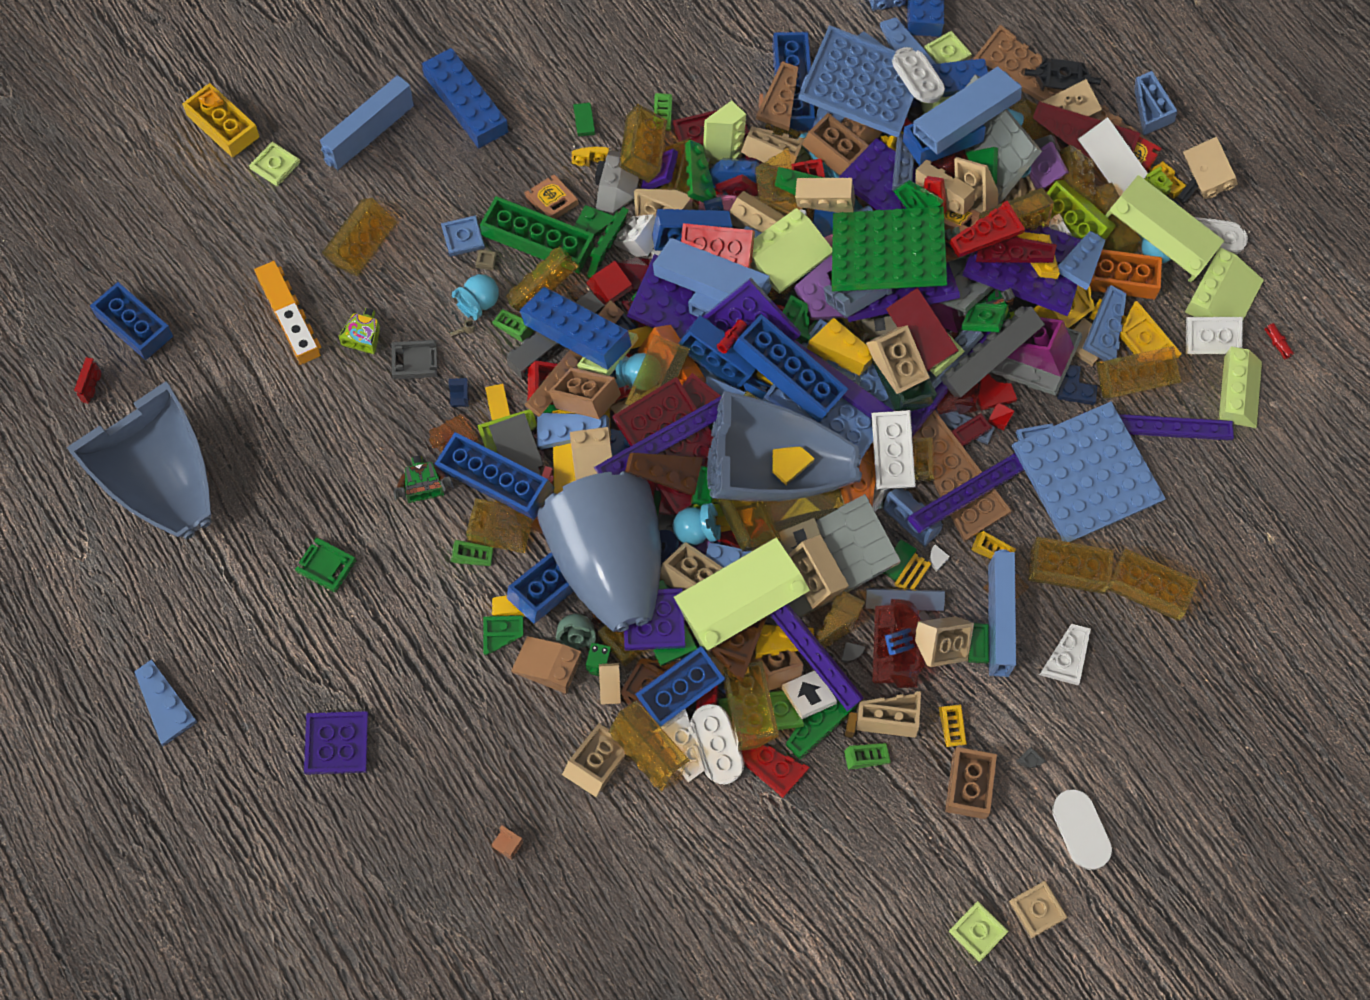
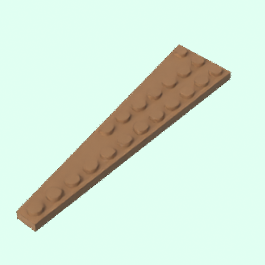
(1013, 57)
(955, 468)

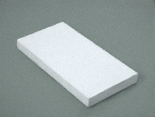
(1112, 155)
(893, 450)

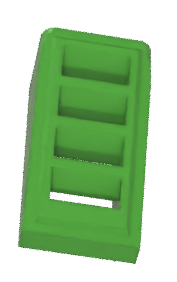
(664, 101)
(521, 333)
(463, 559)
(854, 757)

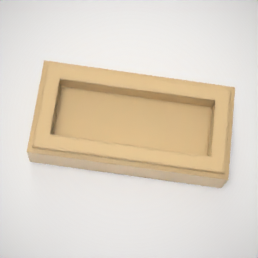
(609, 683)

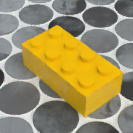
(223, 124)

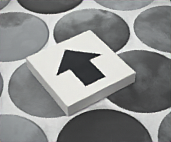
(809, 694)

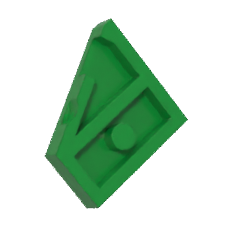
(916, 196)
(593, 220)
(797, 312)
(500, 631)

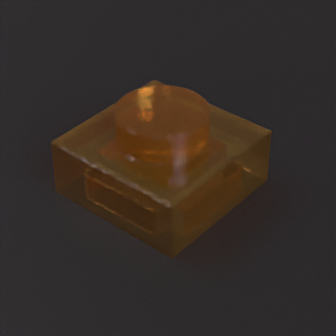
(436, 439)

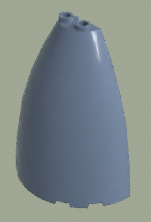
(743, 447)
(151, 464)
(607, 545)

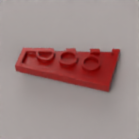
(992, 229)
(774, 769)

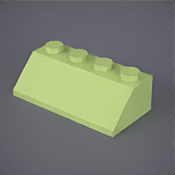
(724, 133)
(1240, 387)

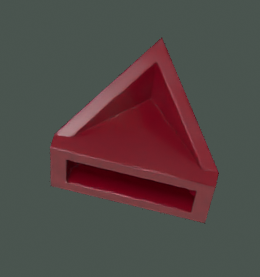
(635, 270)

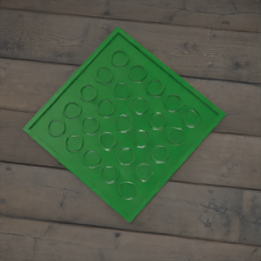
(888, 249)

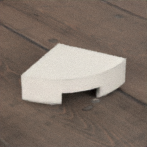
(938, 558)

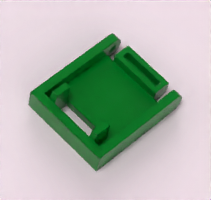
(323, 563)

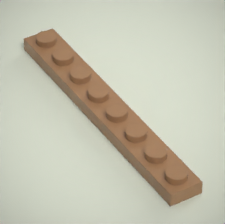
(541, 398)

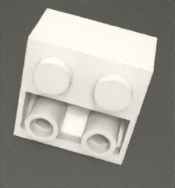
(637, 235)

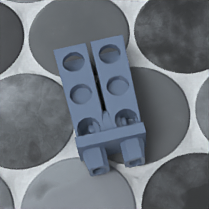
(852, 301)

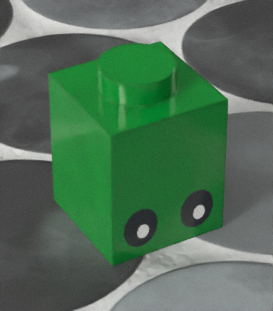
(597, 655)

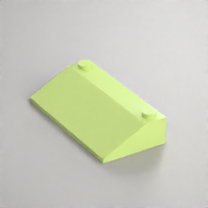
(1166, 226)
(741, 594)

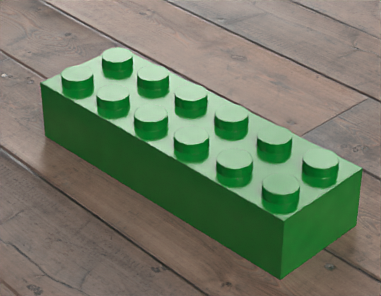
(535, 232)

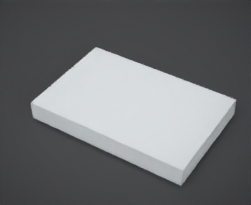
(1213, 334)

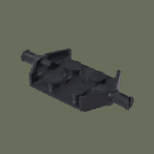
(1049, 74)

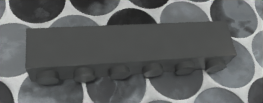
(541, 347)
(992, 351)

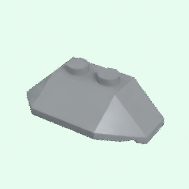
(615, 186)

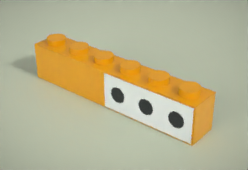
(286, 310)

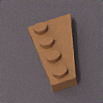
(778, 102)

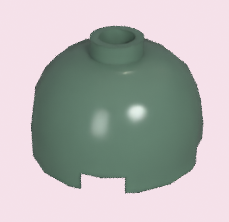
(576, 631)

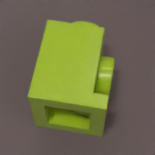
(1159, 180)

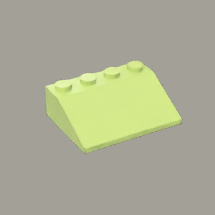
(789, 250)
(1225, 288)

